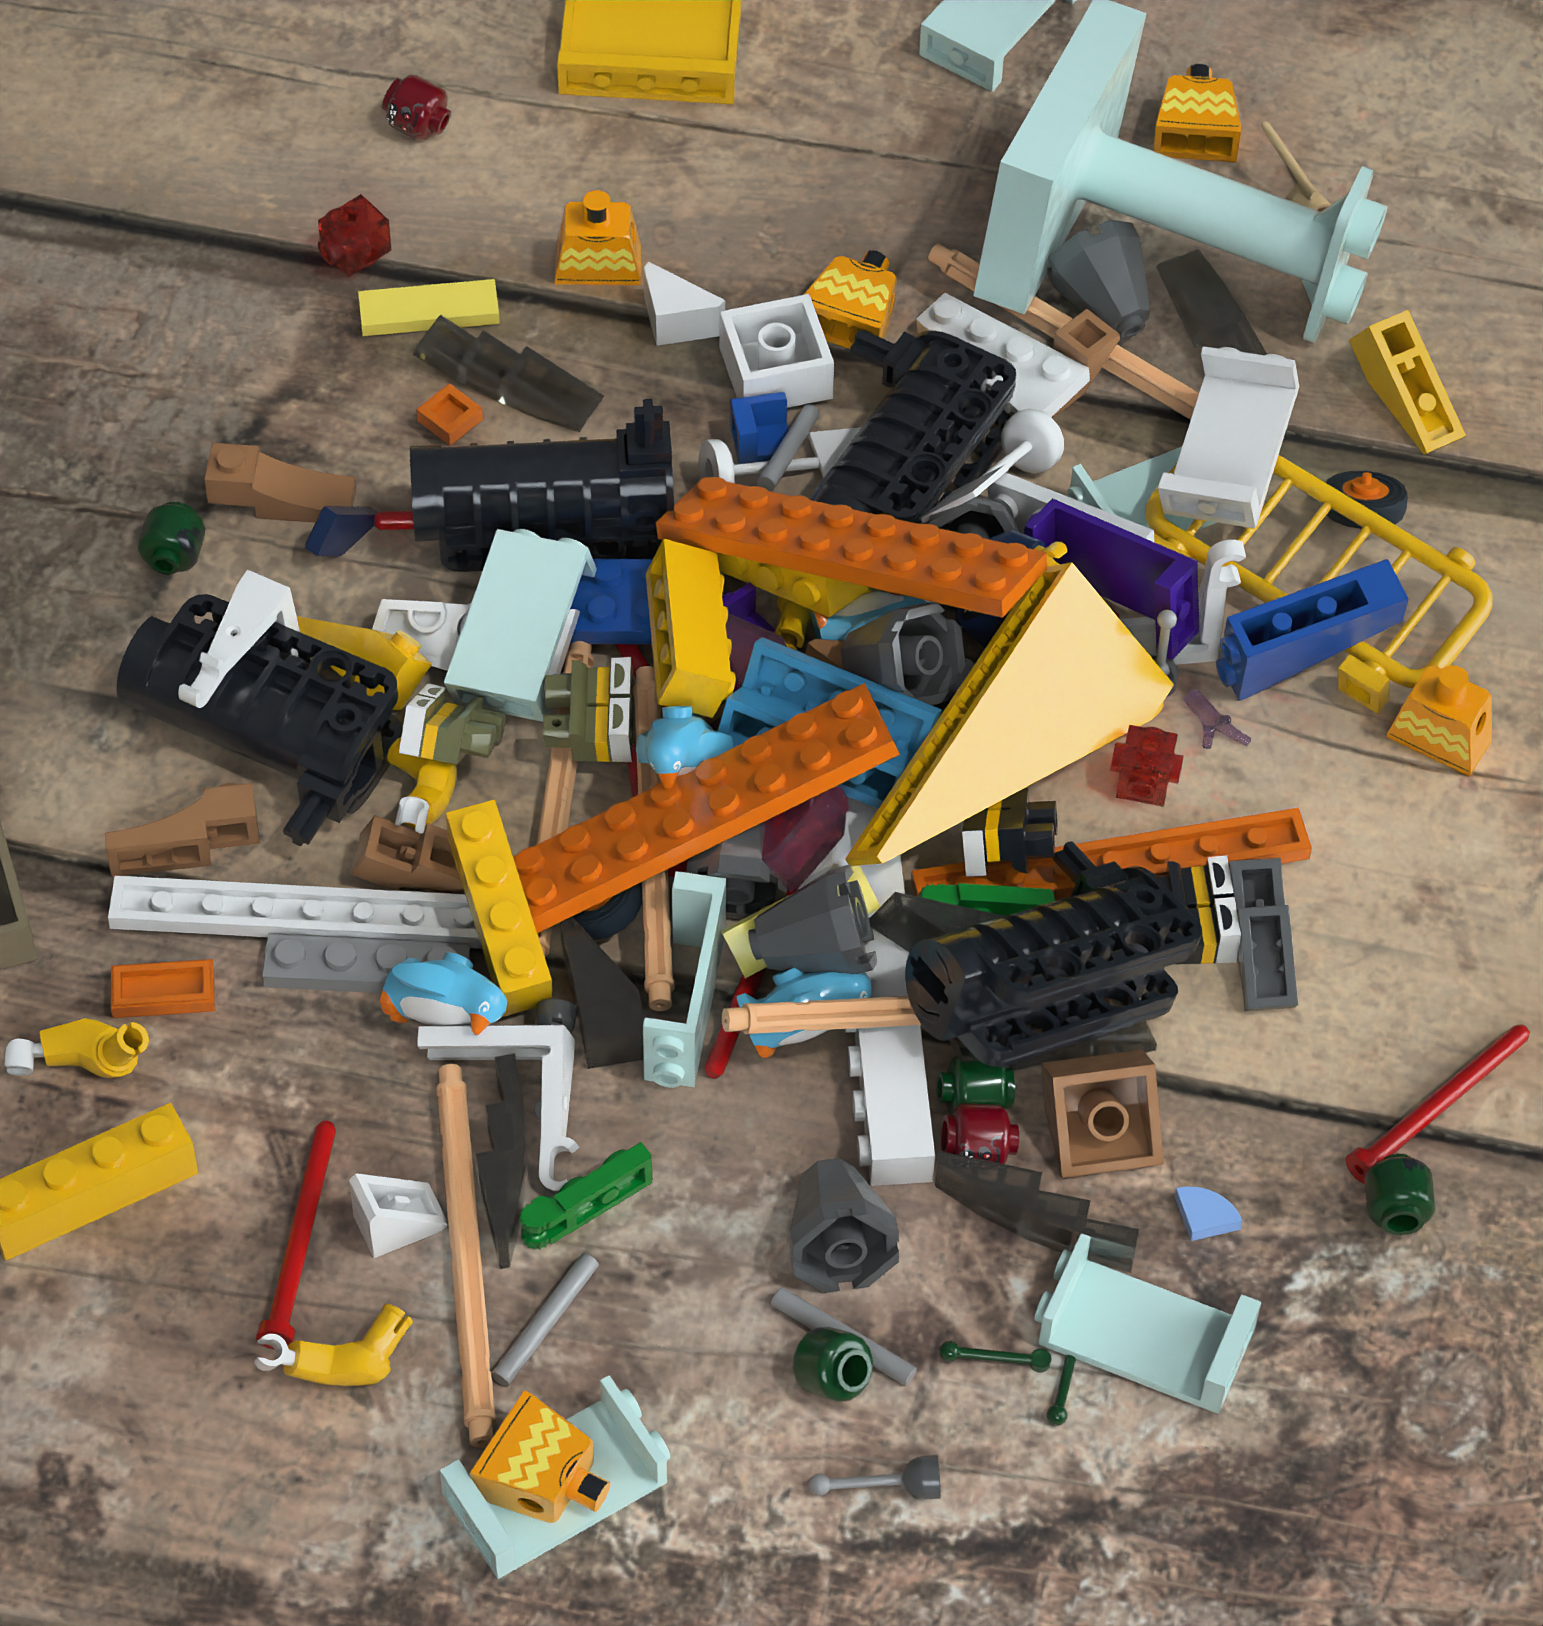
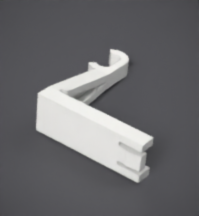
(1212, 597)
(250, 613)
(529, 1042)

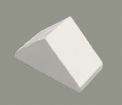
(679, 308)
(394, 1212)

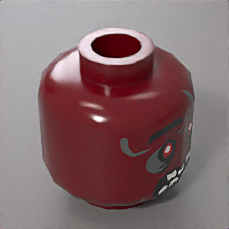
(416, 107)
(980, 1132)

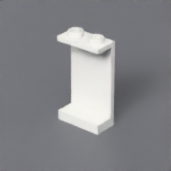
(1232, 438)

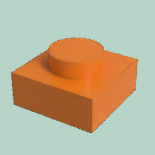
(449, 414)

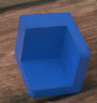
(758, 426)

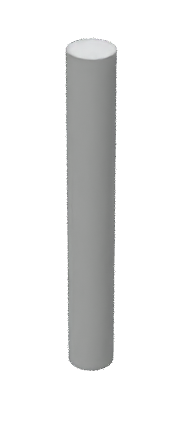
(788, 447)
(814, 1317)
(544, 1320)

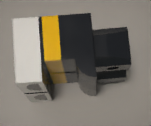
(1010, 832)
(1210, 899)

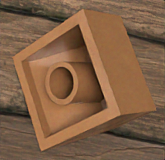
(1103, 1113)

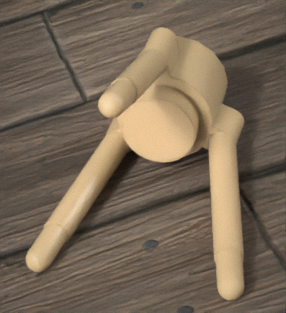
(1304, 192)

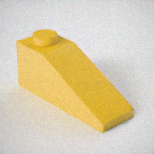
(1407, 381)
(392, 651)

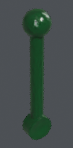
(1038, 1360)
(1057, 1413)

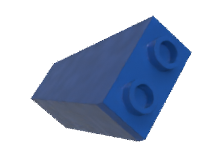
(1308, 627)

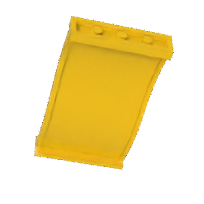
(650, 49)

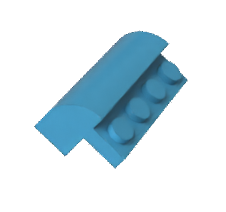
(791, 683)

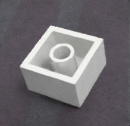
(777, 350)

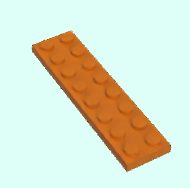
(853, 546)
(703, 806)

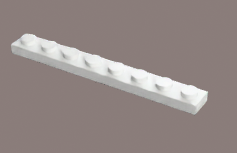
(288, 910)

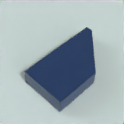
(339, 529)

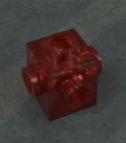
(354, 235)
(1146, 765)

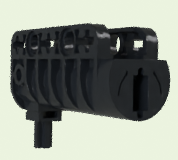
(922, 425)
(549, 488)
(272, 707)
(1055, 964)

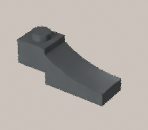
(1266, 935)

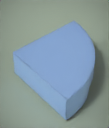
(1206, 1212)

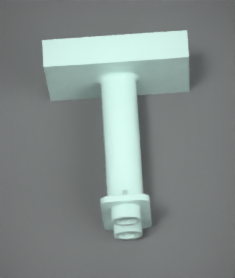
(1073, 156)

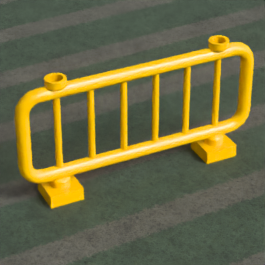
(1366, 670)

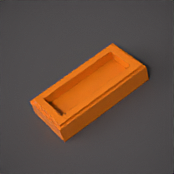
(162, 988)

